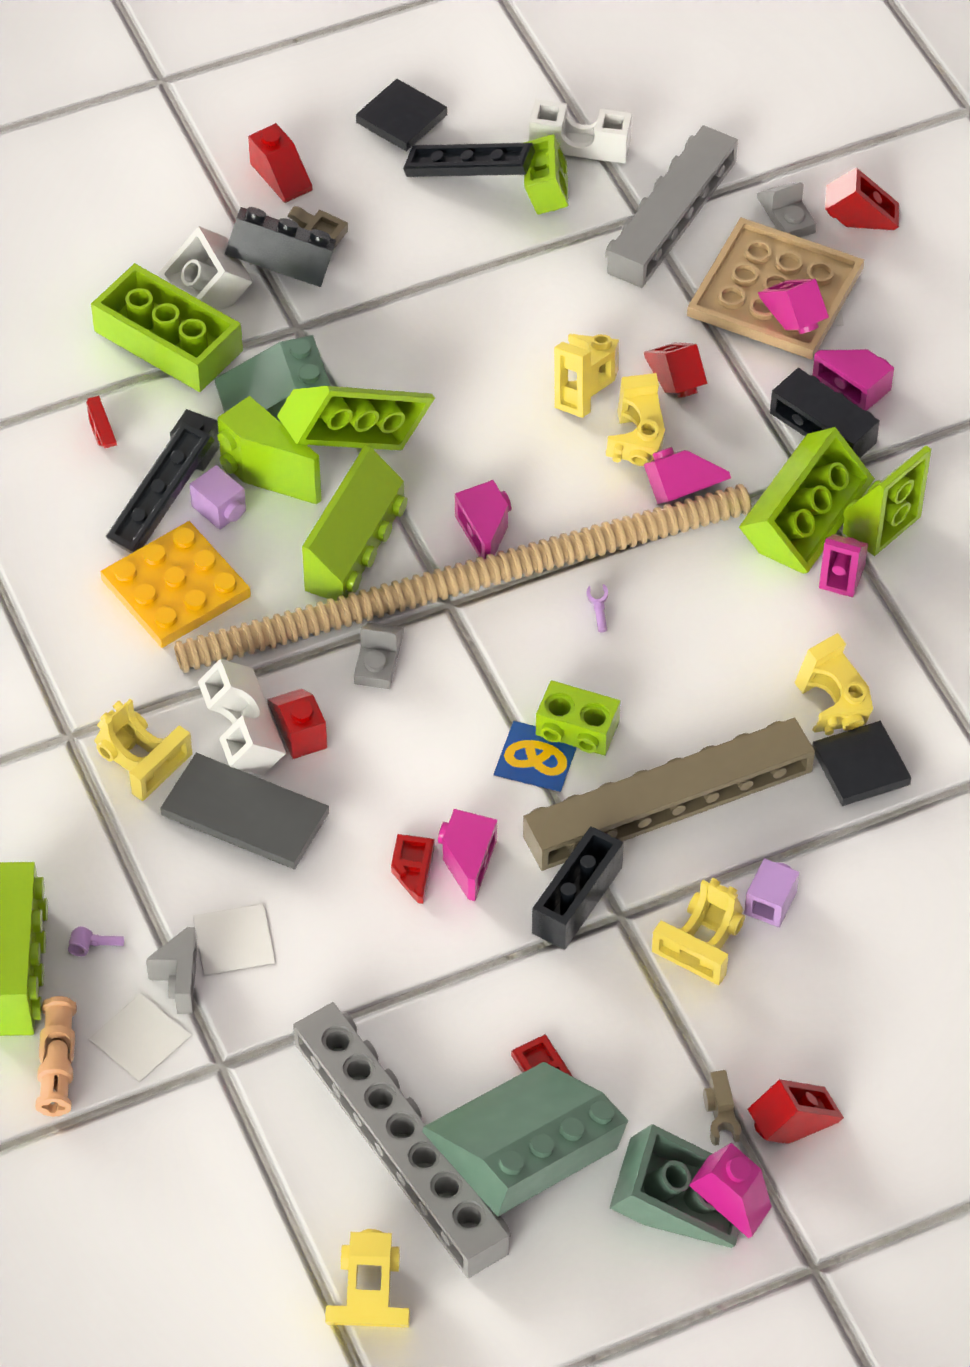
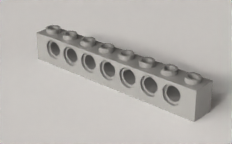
(469, 1247)

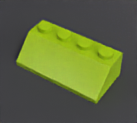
(353, 416)
(807, 500)
(353, 527)

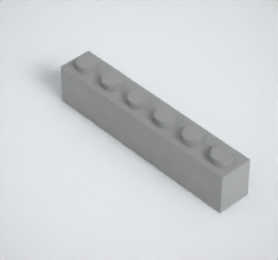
(671, 206)

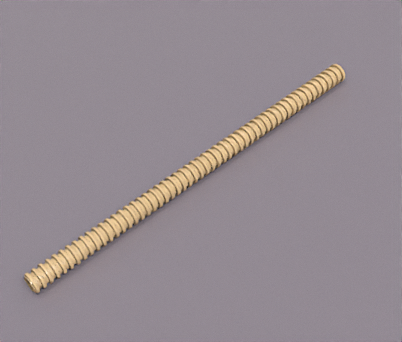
(463, 577)

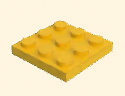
(175, 584)

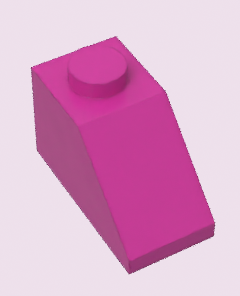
(796, 304)
(855, 374)
(681, 474)
(483, 516)
(842, 564)
(468, 848)
(734, 1188)

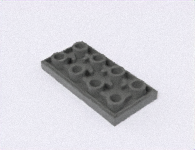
(245, 810)

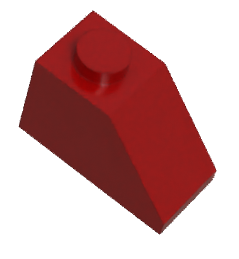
(278, 163)
(861, 203)
(677, 368)
(299, 722)
(793, 1111)

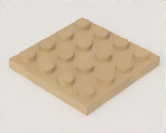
(761, 258)

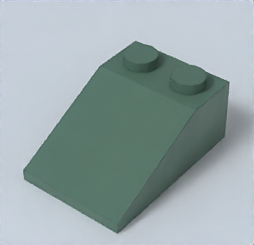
(273, 375)
(657, 1190)

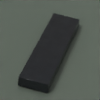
(469, 159)
(160, 487)

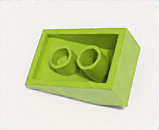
(265, 454)
(889, 504)

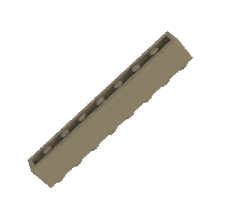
(671, 791)

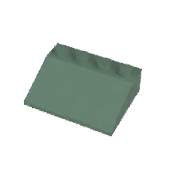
(527, 1135)

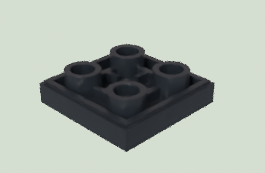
(401, 114)
(861, 763)

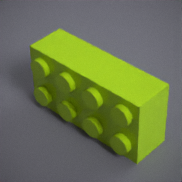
(167, 327)
(21, 947)

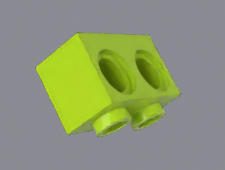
(547, 176)
(579, 712)

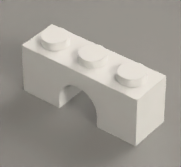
(604, 140)
(253, 739)

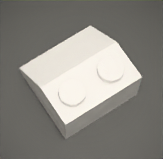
(206, 271)

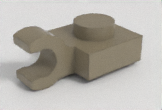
(321, 221)
(720, 1101)

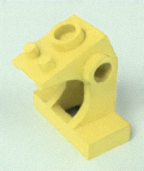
(596, 367)
(641, 406)
(830, 670)
(124, 730)
(715, 909)
(369, 1306)

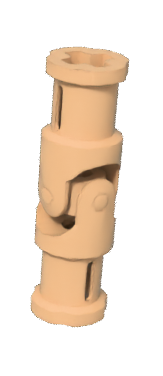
(56, 1056)

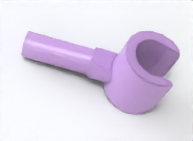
(599, 608)
(82, 938)

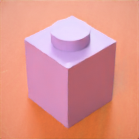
(218, 497)
(771, 892)

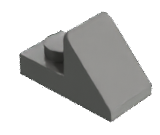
(787, 210)
(378, 655)
(177, 964)

